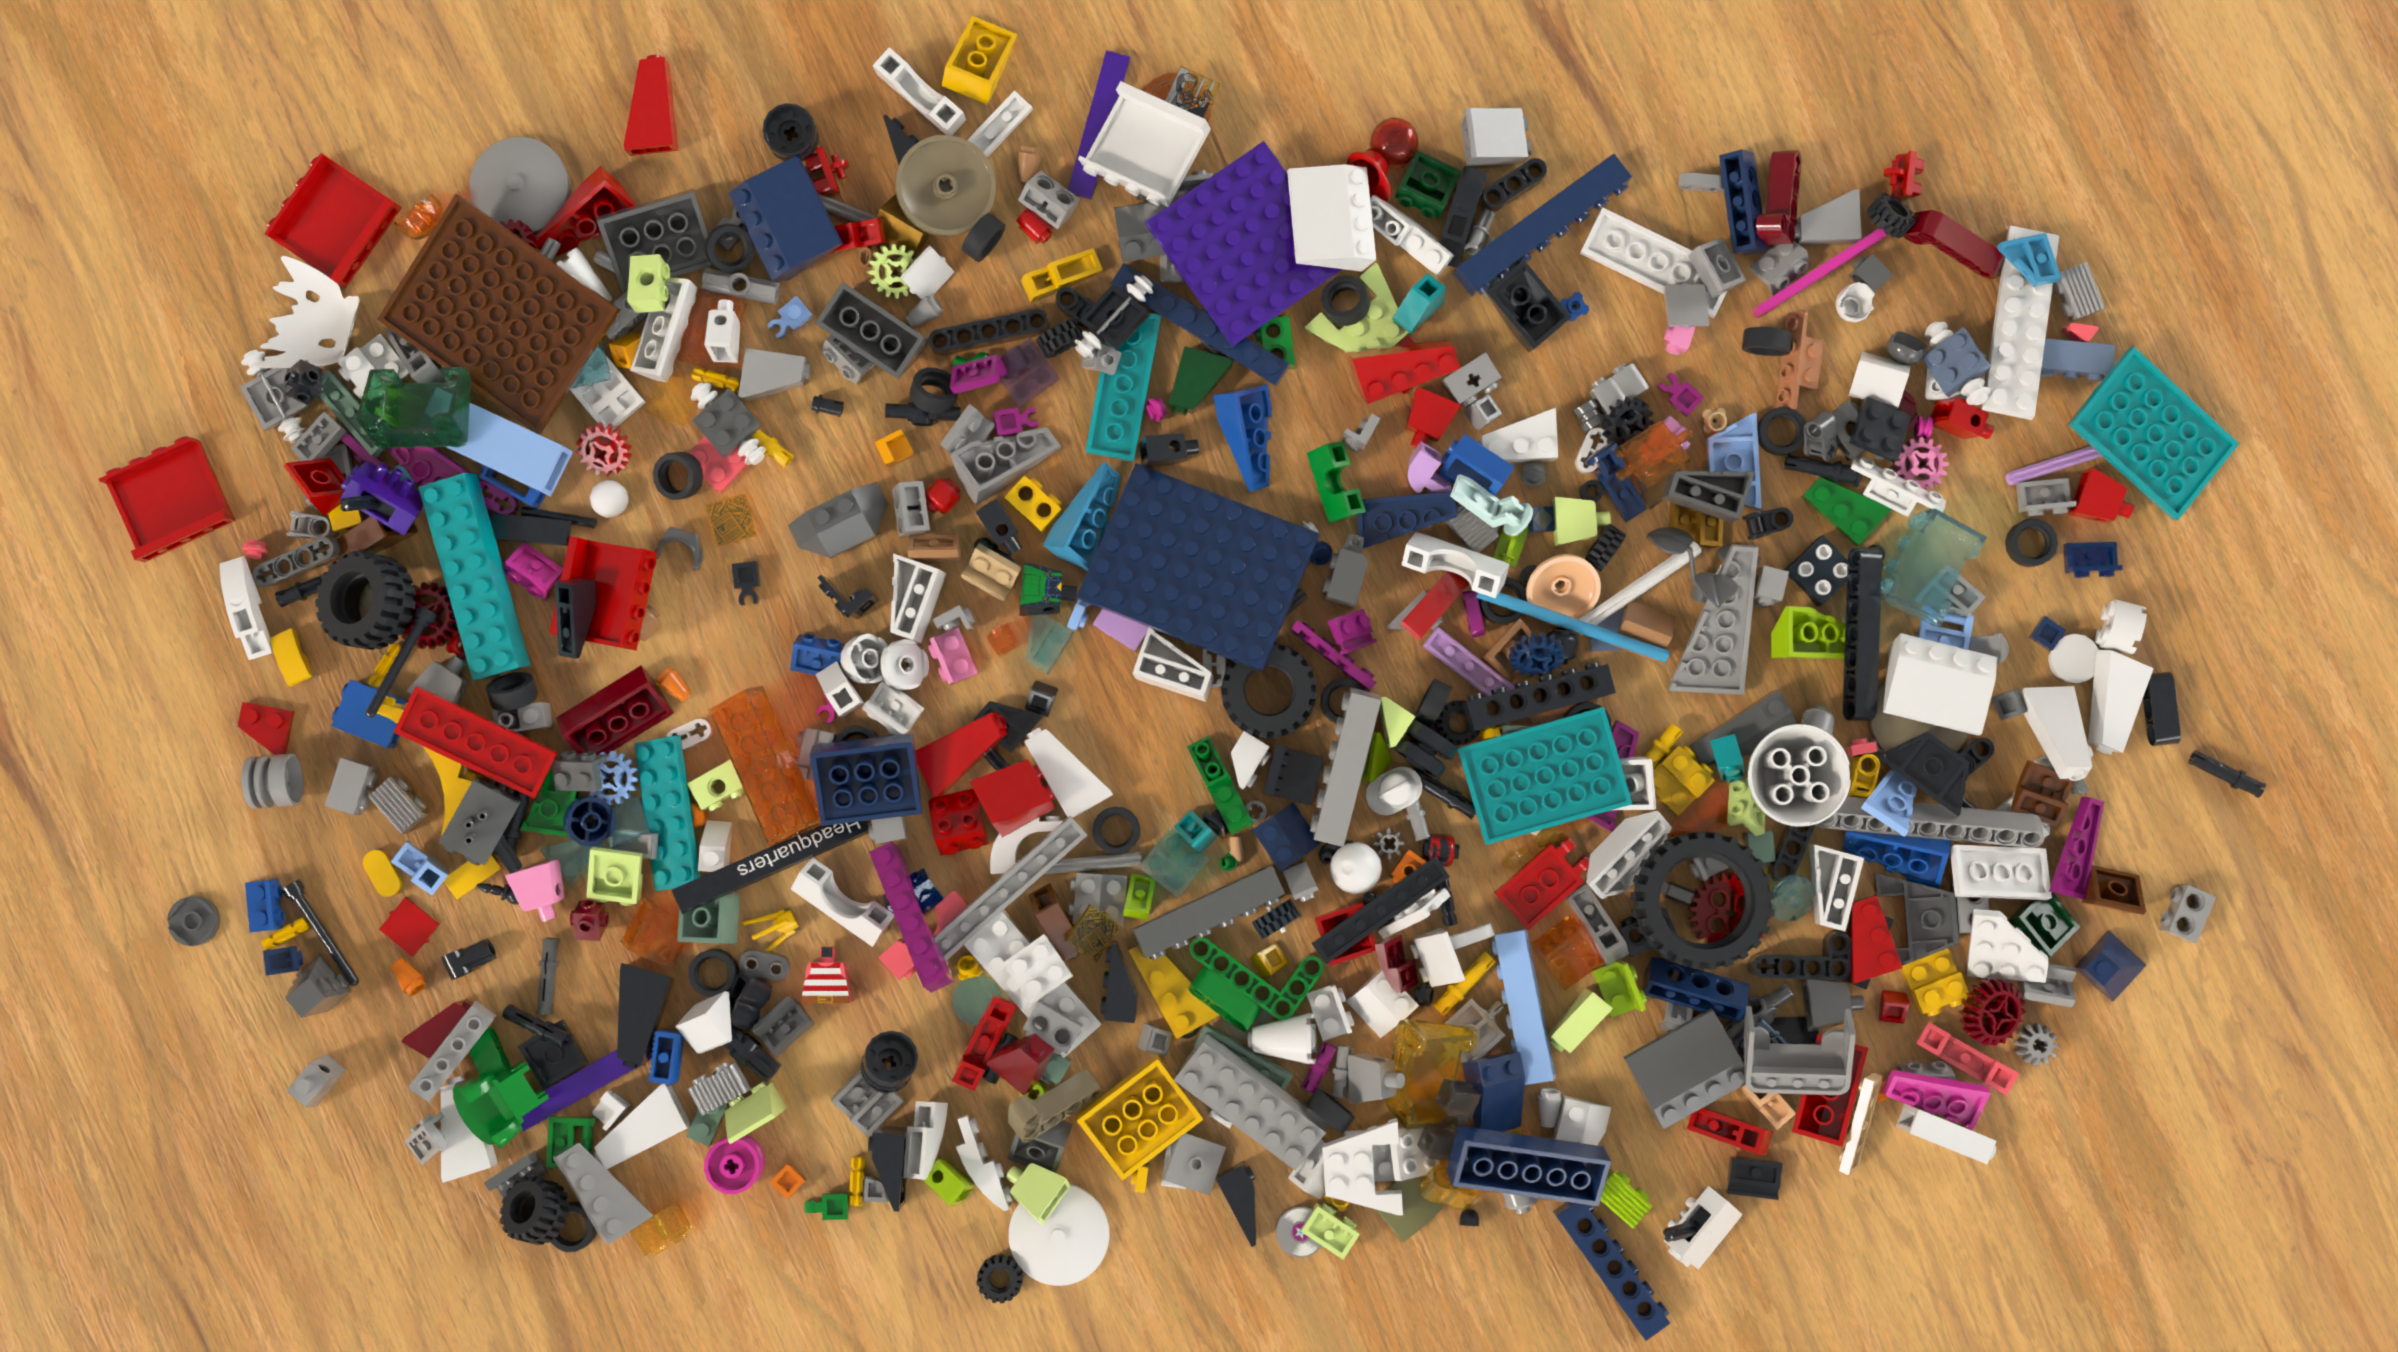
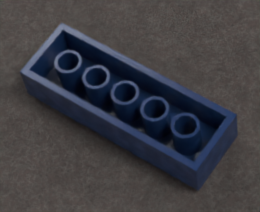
(1528, 1166)

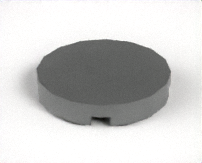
(193, 921)

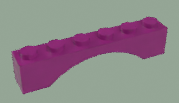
(917, 936)

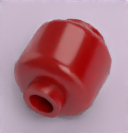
(942, 495)

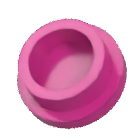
(1156, 409)

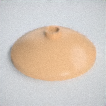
(1574, 595)

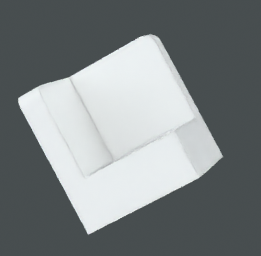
(610, 1109)

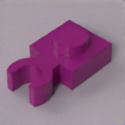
(1683, 397)
(1011, 422)

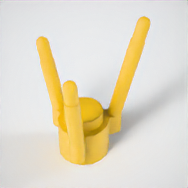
(784, 923)

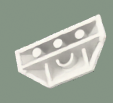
(1620, 854)

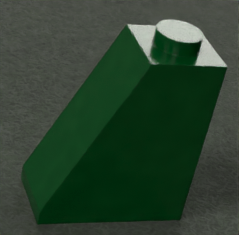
(1196, 378)

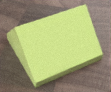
(1394, 721)

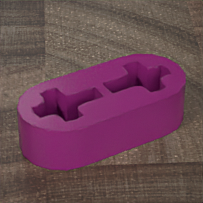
(498, 493)
(1473, 613)

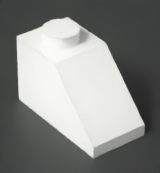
(715, 846)

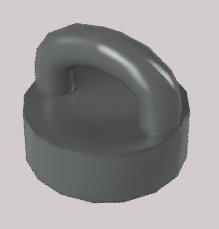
(1533, 474)

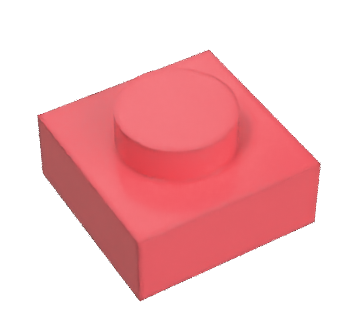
(1860, 746)

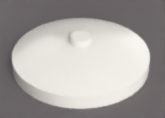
(1068, 1242)

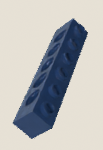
(1646, 1323)

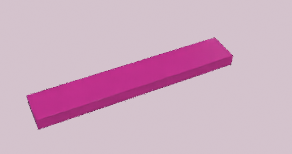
(1818, 273)

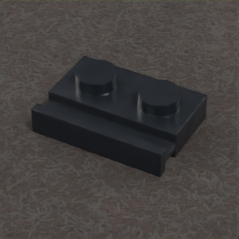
(1754, 1177)

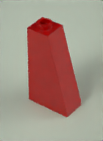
(652, 114)
(955, 754)

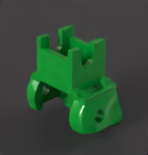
(496, 1105)

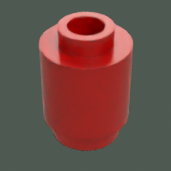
(1034, 226)

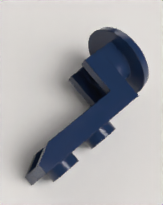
(1623, 493)

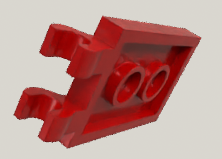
(1542, 883)

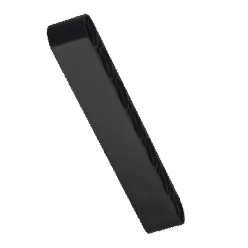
(1862, 634)

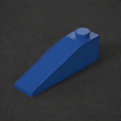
(1244, 422)
(1914, 857)

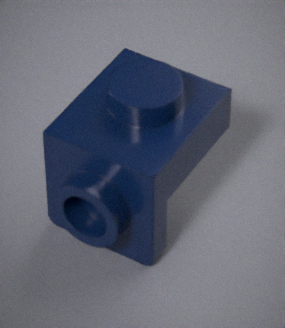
(282, 960)

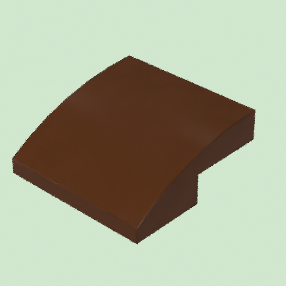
(2042, 793)

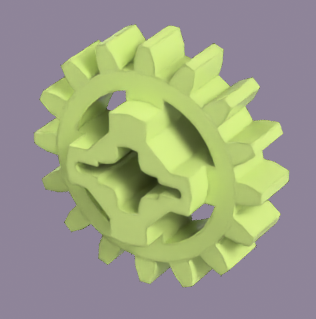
(886, 278)

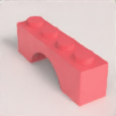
(897, 956)

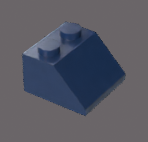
(1286, 836)

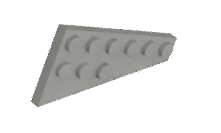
(1720, 640)

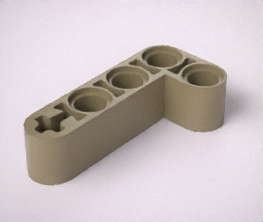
(1036, 1117)

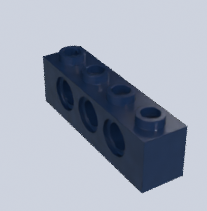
(1742, 201)
(1695, 989)

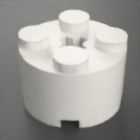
(2121, 626)

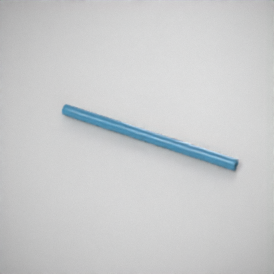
(1577, 626)

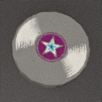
(1290, 1235)

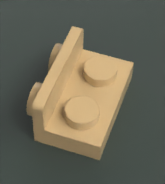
(991, 572)

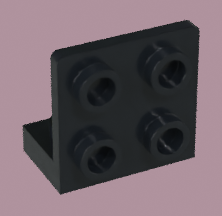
(860, 600)
(1293, 775)

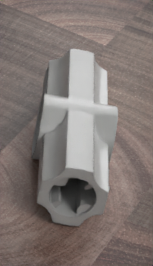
(726, 283)

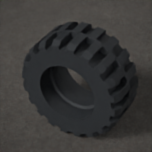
(341, 595)
(1275, 724)

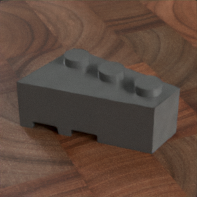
(317, 988)

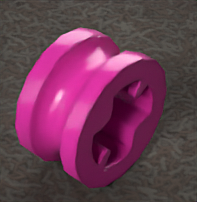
(1923, 427)

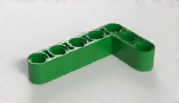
(1255, 981)

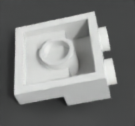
(374, 355)

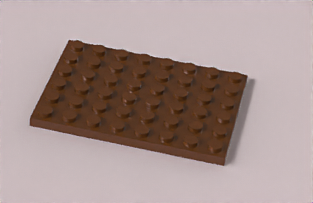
(500, 312)

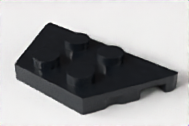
(1931, 768)

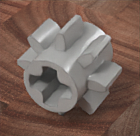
(1396, 843)

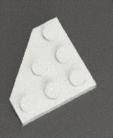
(2002, 950)

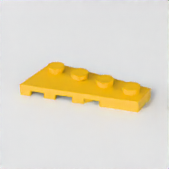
(1171, 993)

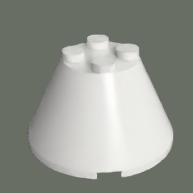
(1799, 775)

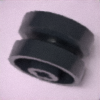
(1425, 749)

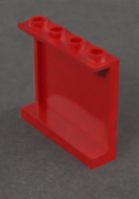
(332, 220)
(168, 498)
(621, 585)

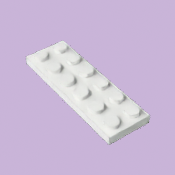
(1642, 255)

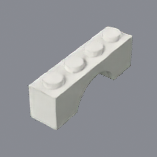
(920, 95)
(1481, 571)
(818, 887)

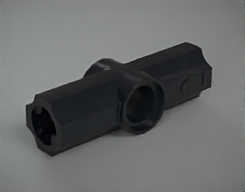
(749, 1053)

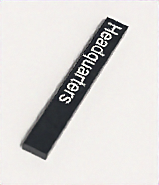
(765, 864)

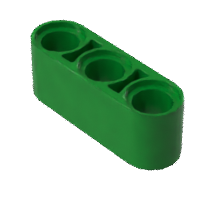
(1224, 999)
(489, 1054)

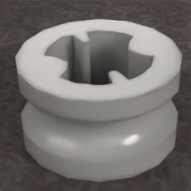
(1262, 815)

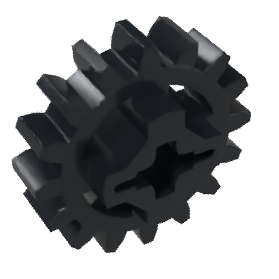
(1626, 420)

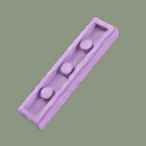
(1464, 663)

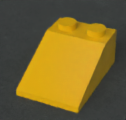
(978, 60)

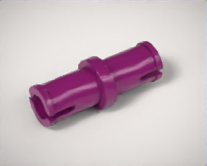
(1319, 1068)

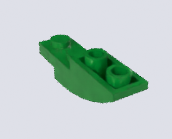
(1220, 785)

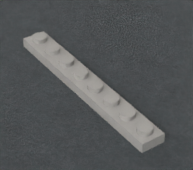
(1009, 886)

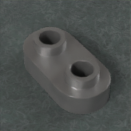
(764, 963)

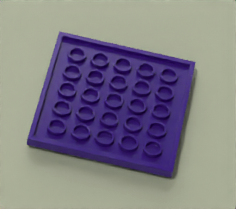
(1238, 244)

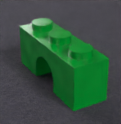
(1326, 467)

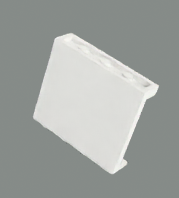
(1146, 145)

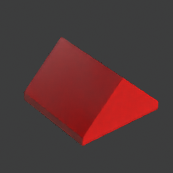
(319, 482)
(1329, 920)

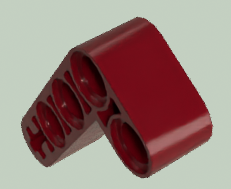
(1782, 199)
(1955, 241)

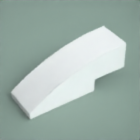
(924, 1139)

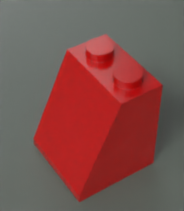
(1013, 796)

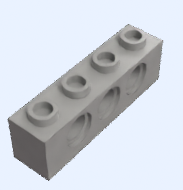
(452, 1051)

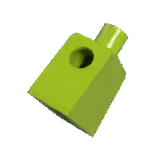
(955, 1183)

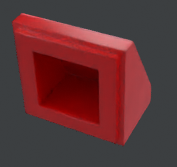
(1893, 1006)

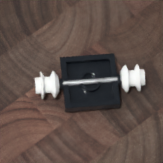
(1114, 317)

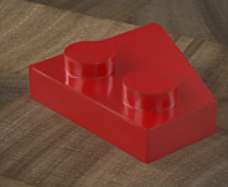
(267, 726)

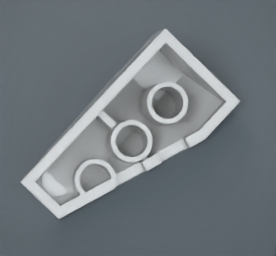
(996, 463)

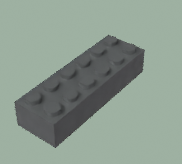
(1208, 911)

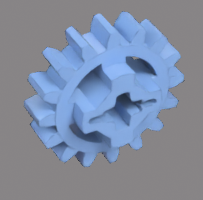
(618, 786)

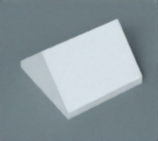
(1879, 379)
(1640, 783)
(707, 1023)

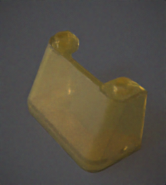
(1425, 1056)

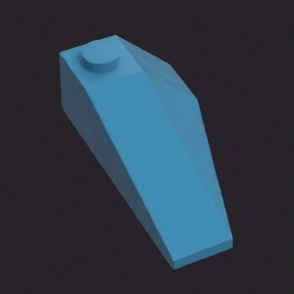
(1084, 521)

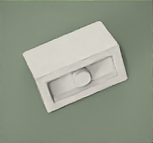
(1311, 1173)

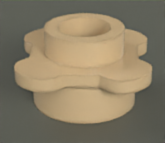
(1721, 420)

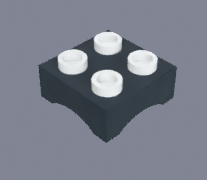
(1819, 570)

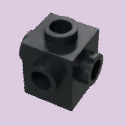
(303, 382)

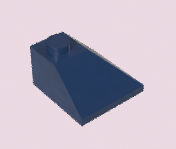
(2110, 966)

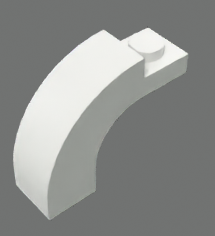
(1006, 848)

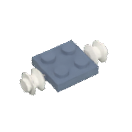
(1956, 362)

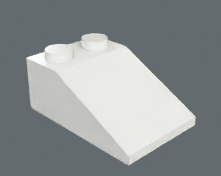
(1437, 958)

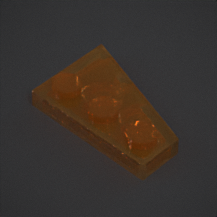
(1705, 813)

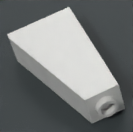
(2116, 699)
(2059, 729)
(1067, 776)
(647, 1125)
(1946, 1134)
(464, 1151)

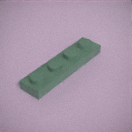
(346, 407)
(1264, 1065)

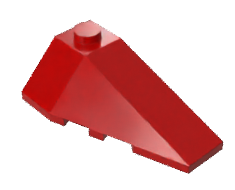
(578, 216)

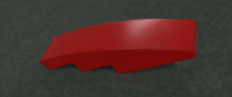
(860, 234)
(1434, 604)

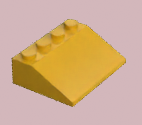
(1139, 1117)

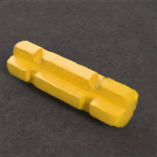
(715, 379)
(383, 666)
(285, 933)
(856, 1181)

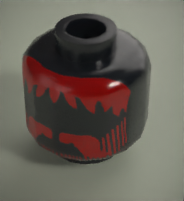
(1442, 847)

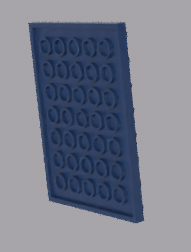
(1198, 567)

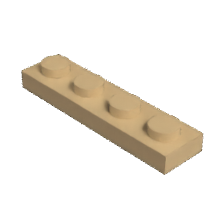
(1858, 1130)

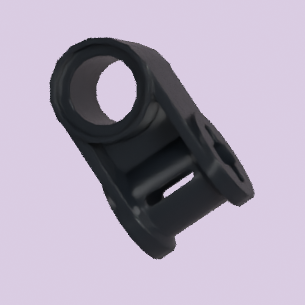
(1077, 308)
(1763, 522)

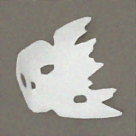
(312, 321)

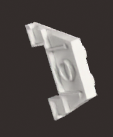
(1351, 1168)

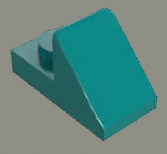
(1195, 831)

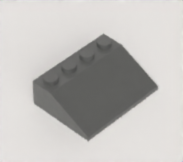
(661, 226)
(1686, 1068)

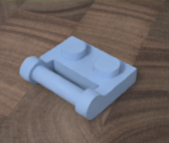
(1947, 636)

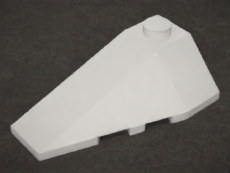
(1581, 1121)

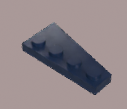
(1401, 515)

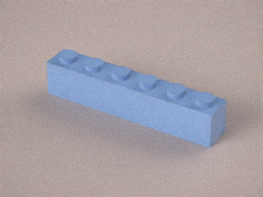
(1524, 1005)

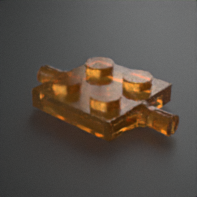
(1654, 454)

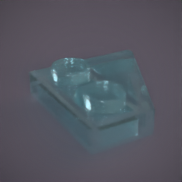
(1046, 642)
(572, 858)

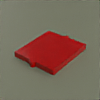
(409, 926)

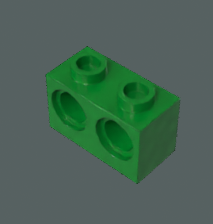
(1282, 343)

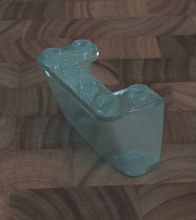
(1928, 564)

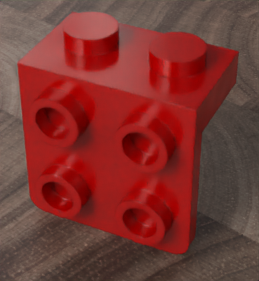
(957, 822)

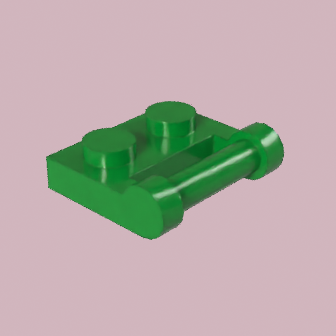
(562, 1135)

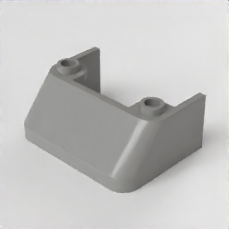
(1799, 1067)

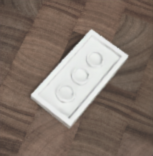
(2000, 872)

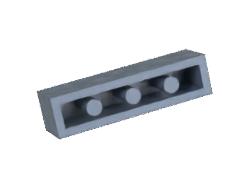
(2077, 359)

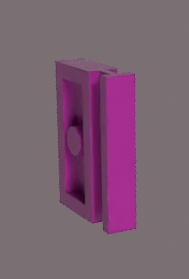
(1352, 631)

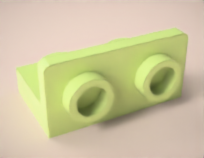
(1744, 809)
(1330, 1230)

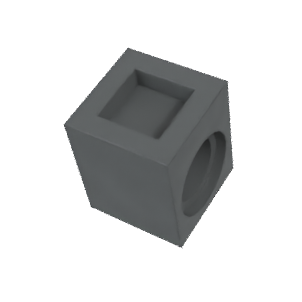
(1870, 272)

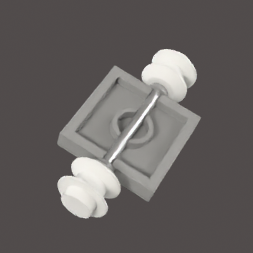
(268, 400)

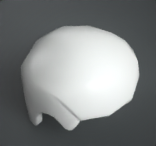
(1855, 302)
(609, 498)

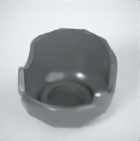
(1906, 348)

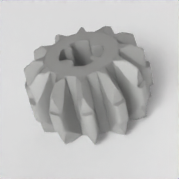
(2045, 1047)

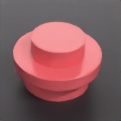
(255, 549)

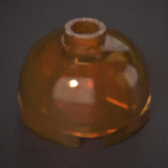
(421, 219)

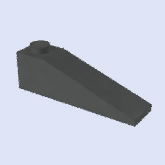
(1748, 726)

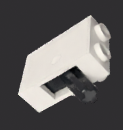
(1700, 1228)

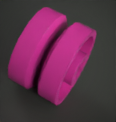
(724, 1175)

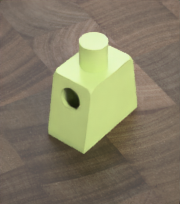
(1576, 520)
(1037, 1190)

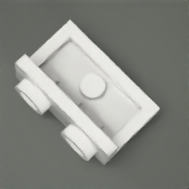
(893, 709)

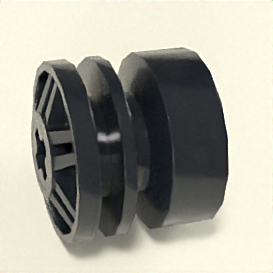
(785, 120)
(891, 1048)

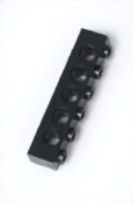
(1599, 682)

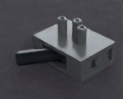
(480, 825)

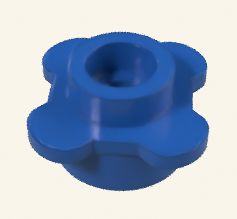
(1581, 308)

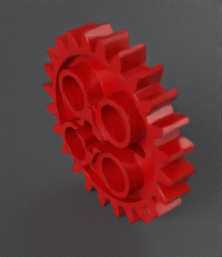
(1705, 909)

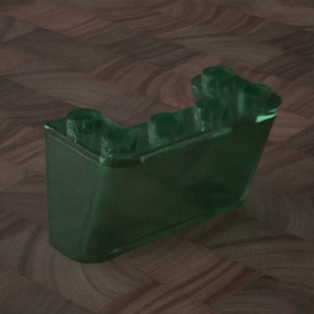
(416, 412)

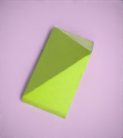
(1377, 758)

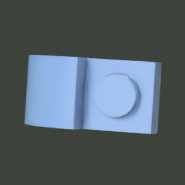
(423, 867)

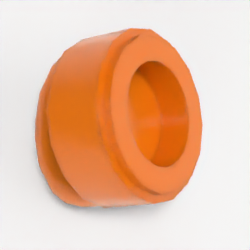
(699, 816)

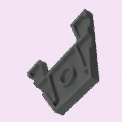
(1928, 916)

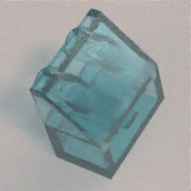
(1174, 862)

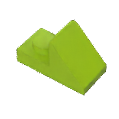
(1139, 896)

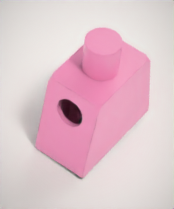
(538, 887)

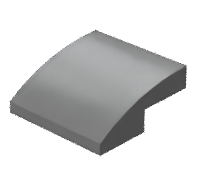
(864, 1105)

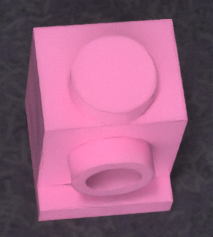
(1678, 339)

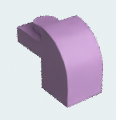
(1422, 469)

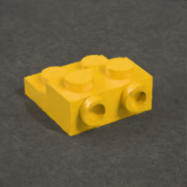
(1680, 779)
(1934, 982)

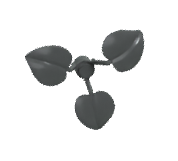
(1712, 586)

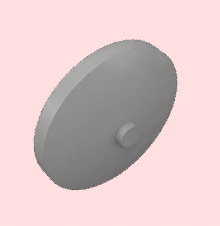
(520, 182)

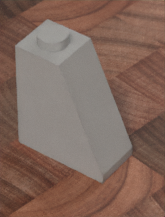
(1831, 223)
(771, 373)

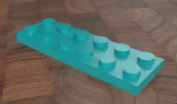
(1123, 396)
(668, 811)

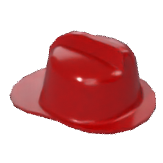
(1376, 169)

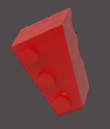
(1872, 944)

